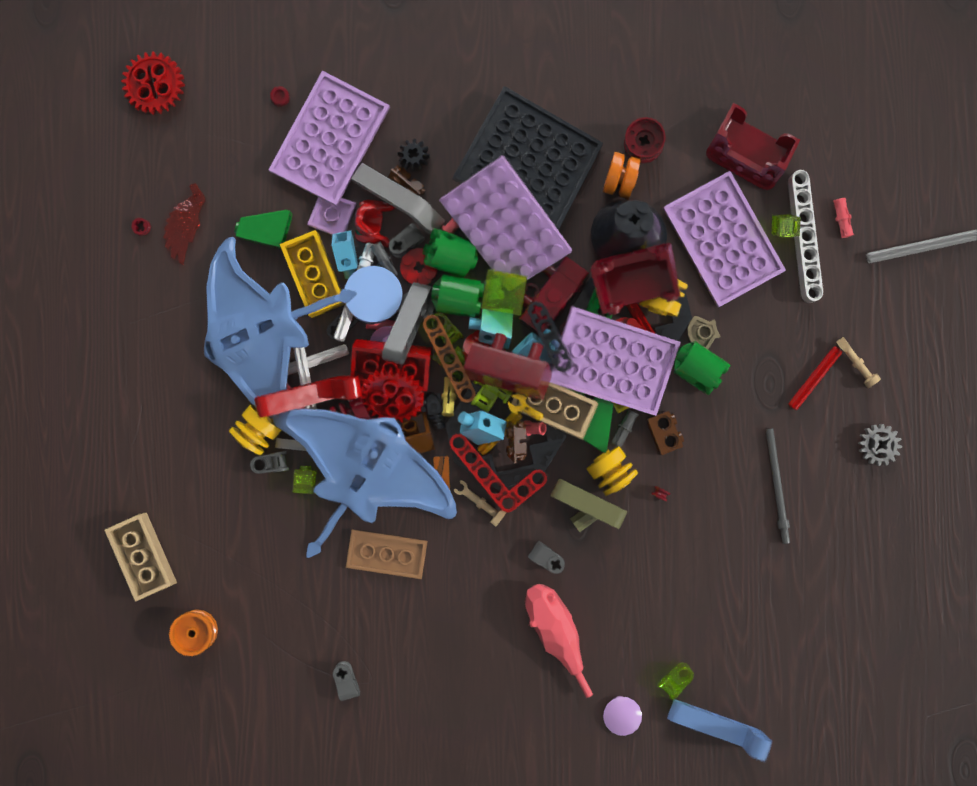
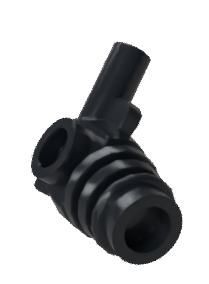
(433, 407)

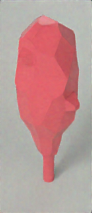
(556, 630)

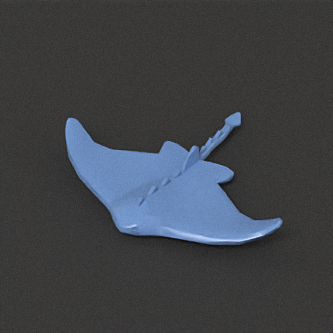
(252, 329)
(365, 466)

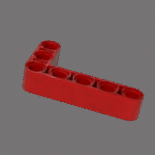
(304, 395)
(492, 477)

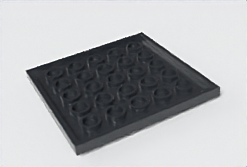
(539, 147)

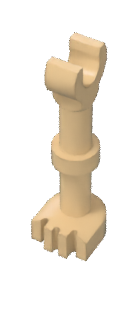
(858, 363)
(481, 503)

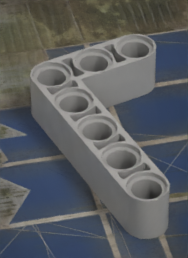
(398, 197)

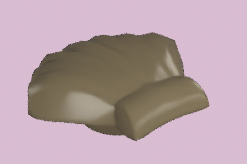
(702, 331)

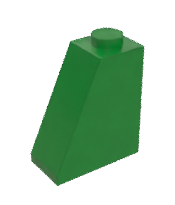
(265, 229)
(599, 428)

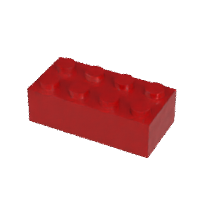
(368, 358)

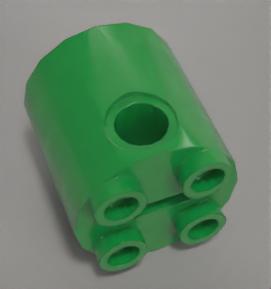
(450, 253)
(457, 296)
(700, 367)

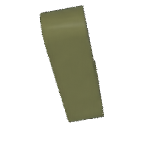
(588, 503)

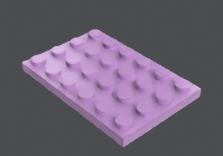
(329, 138)
(505, 221)
(724, 239)
(615, 361)

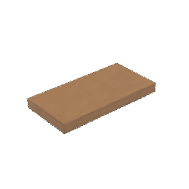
(386, 554)

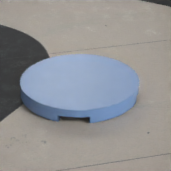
(377, 294)

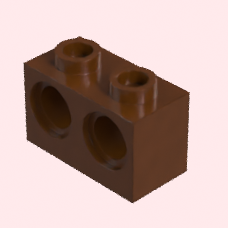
(659, 435)

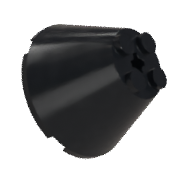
(626, 227)

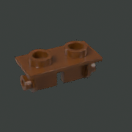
(401, 177)
(514, 434)

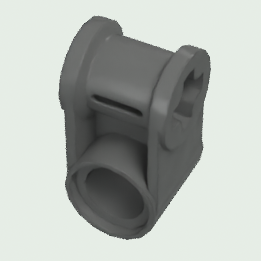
(408, 239)
(271, 463)
(544, 555)
(346, 684)

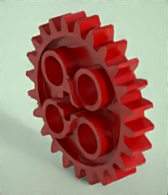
(169, 78)
(387, 390)

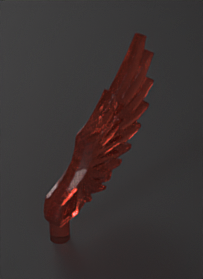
(184, 223)

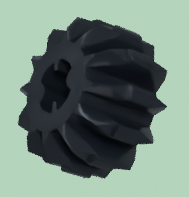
(412, 148)

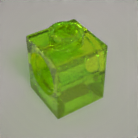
(786, 225)
(304, 480)

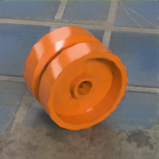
(624, 176)
(185, 641)

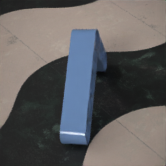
(751, 739)

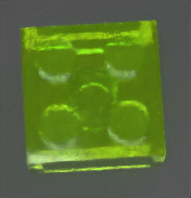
(504, 291)

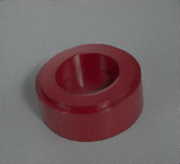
(279, 96)

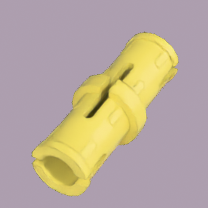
(448, 408)

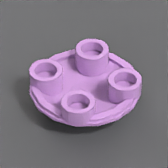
(622, 716)

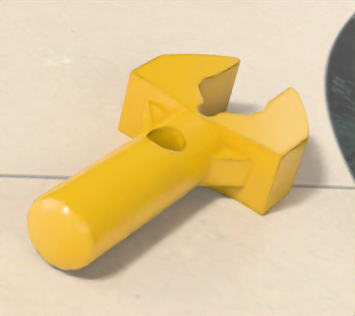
(524, 407)

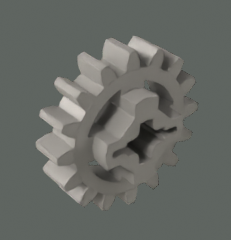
(873, 449)

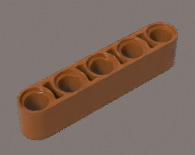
(456, 365)

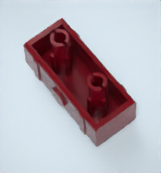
(557, 292)
(509, 370)

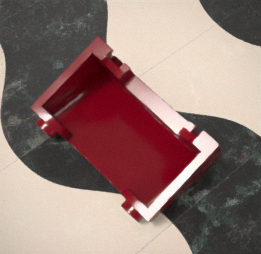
(751, 151)
(636, 277)

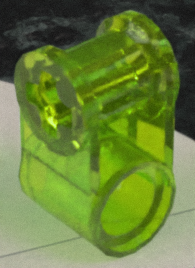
(449, 328)
(675, 681)

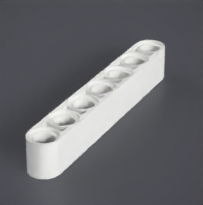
(801, 245)

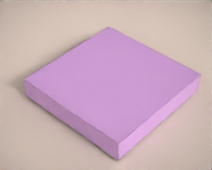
(332, 218)

